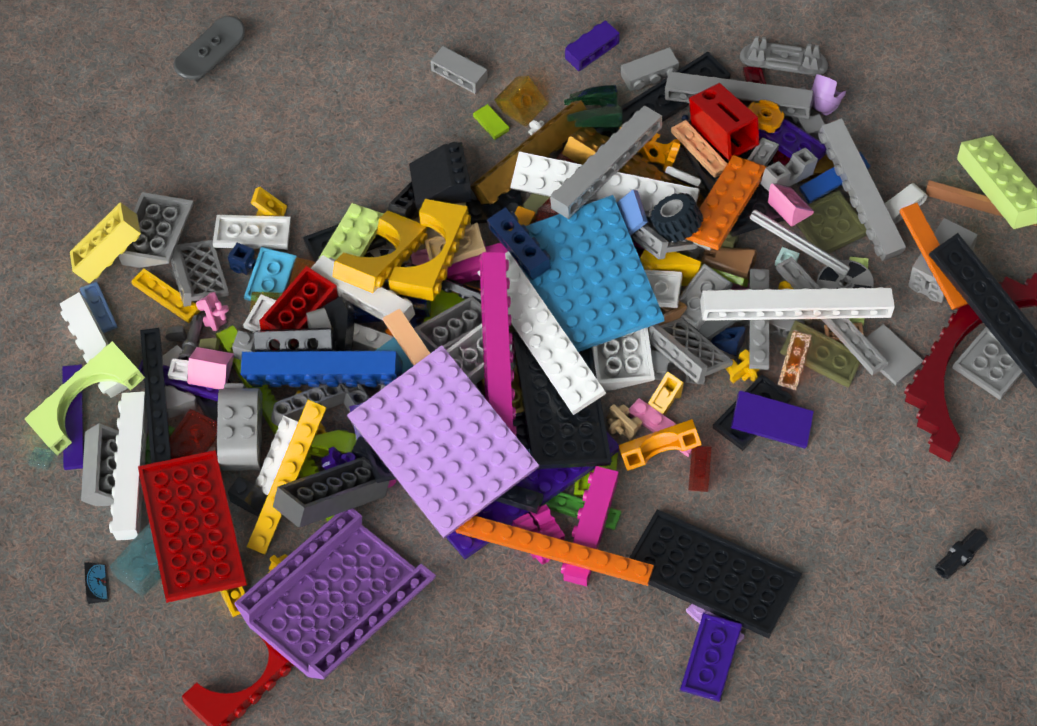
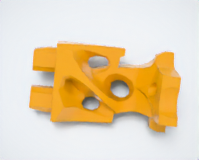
(666, 152)

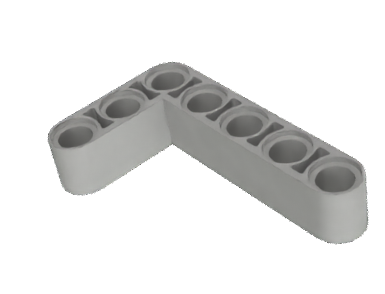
(323, 395)

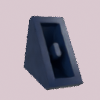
(730, 340)

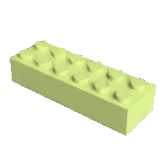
(1000, 180)

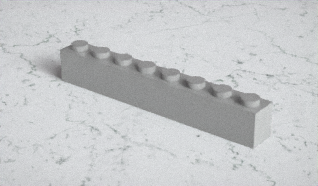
(791, 101)
(606, 162)
(862, 190)

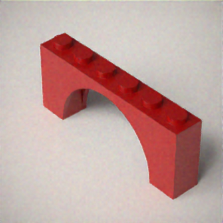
(223, 708)

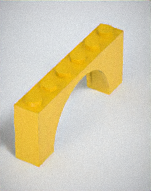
(372, 272)
(426, 279)

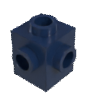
(242, 259)

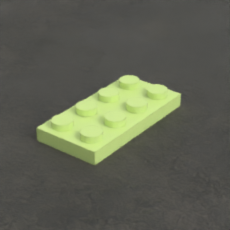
(353, 233)

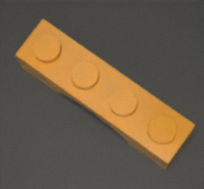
(640, 450)

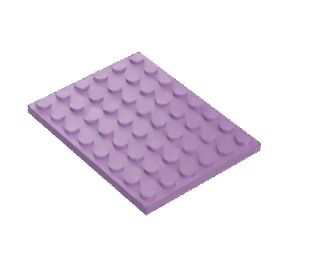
(443, 441)

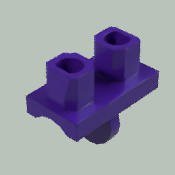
(336, 458)

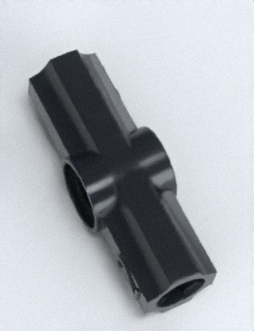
(960, 553)

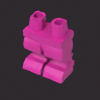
(546, 526)

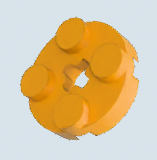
(774, 116)

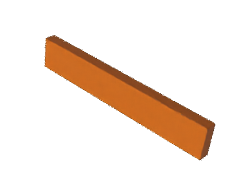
(928, 242)

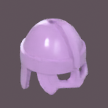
(823, 95)

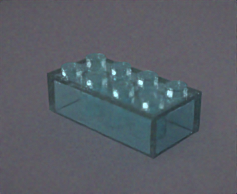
(138, 564)

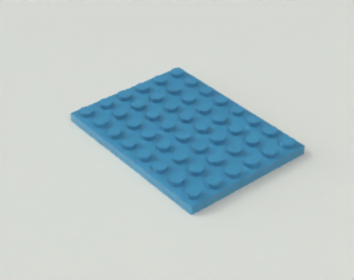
(594, 275)

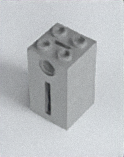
(921, 277)

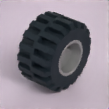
(676, 217)

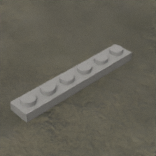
(759, 328)

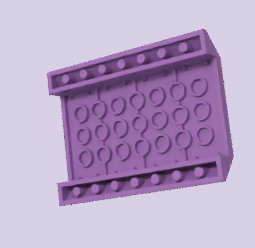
(331, 595)

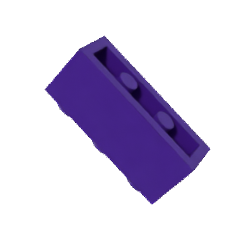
(591, 45)

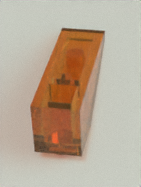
(795, 360)

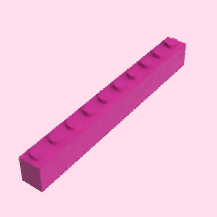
(496, 335)

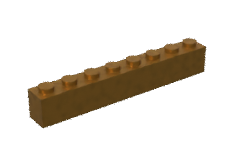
(541, 143)

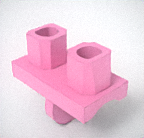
(214, 311)

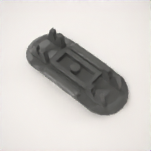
(210, 48)

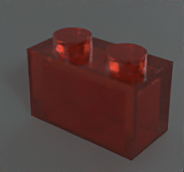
(700, 469)

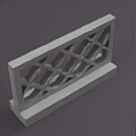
(655, 244)
(185, 284)
(682, 355)

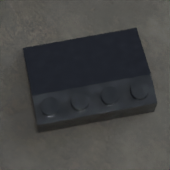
(441, 176)

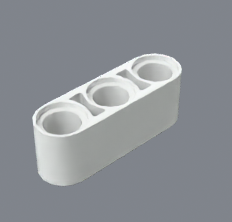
(908, 196)

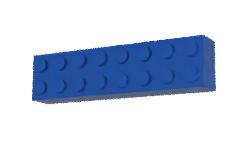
(321, 367)

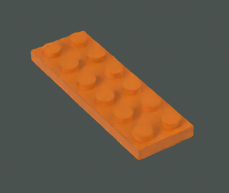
(727, 201)

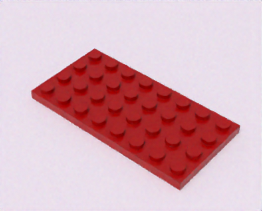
(191, 526)

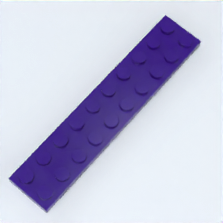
(545, 481)

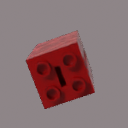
(722, 117)

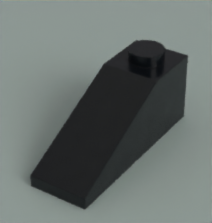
(404, 202)
(343, 320)

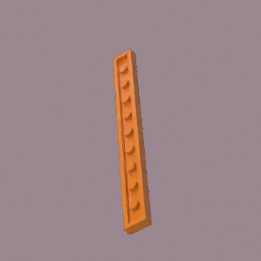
(557, 549)

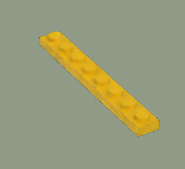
(288, 472)

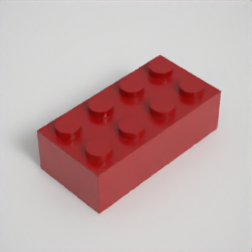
(303, 295)

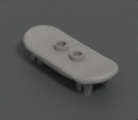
(784, 57)

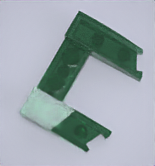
(607, 115)

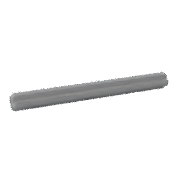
(799, 242)

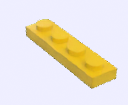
(164, 295)

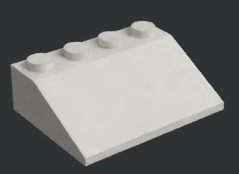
(624, 361)

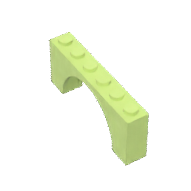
(49, 417)

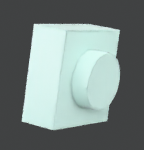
(785, 254)

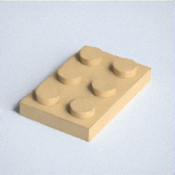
(469, 246)

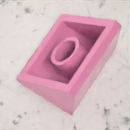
(788, 204)
(209, 368)

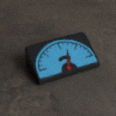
(96, 582)

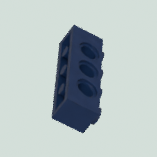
(533, 265)

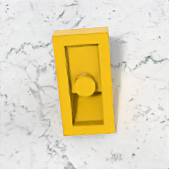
(267, 203)
(665, 394)

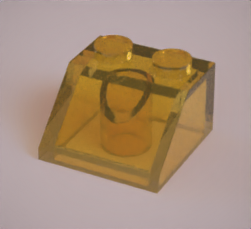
(521, 100)

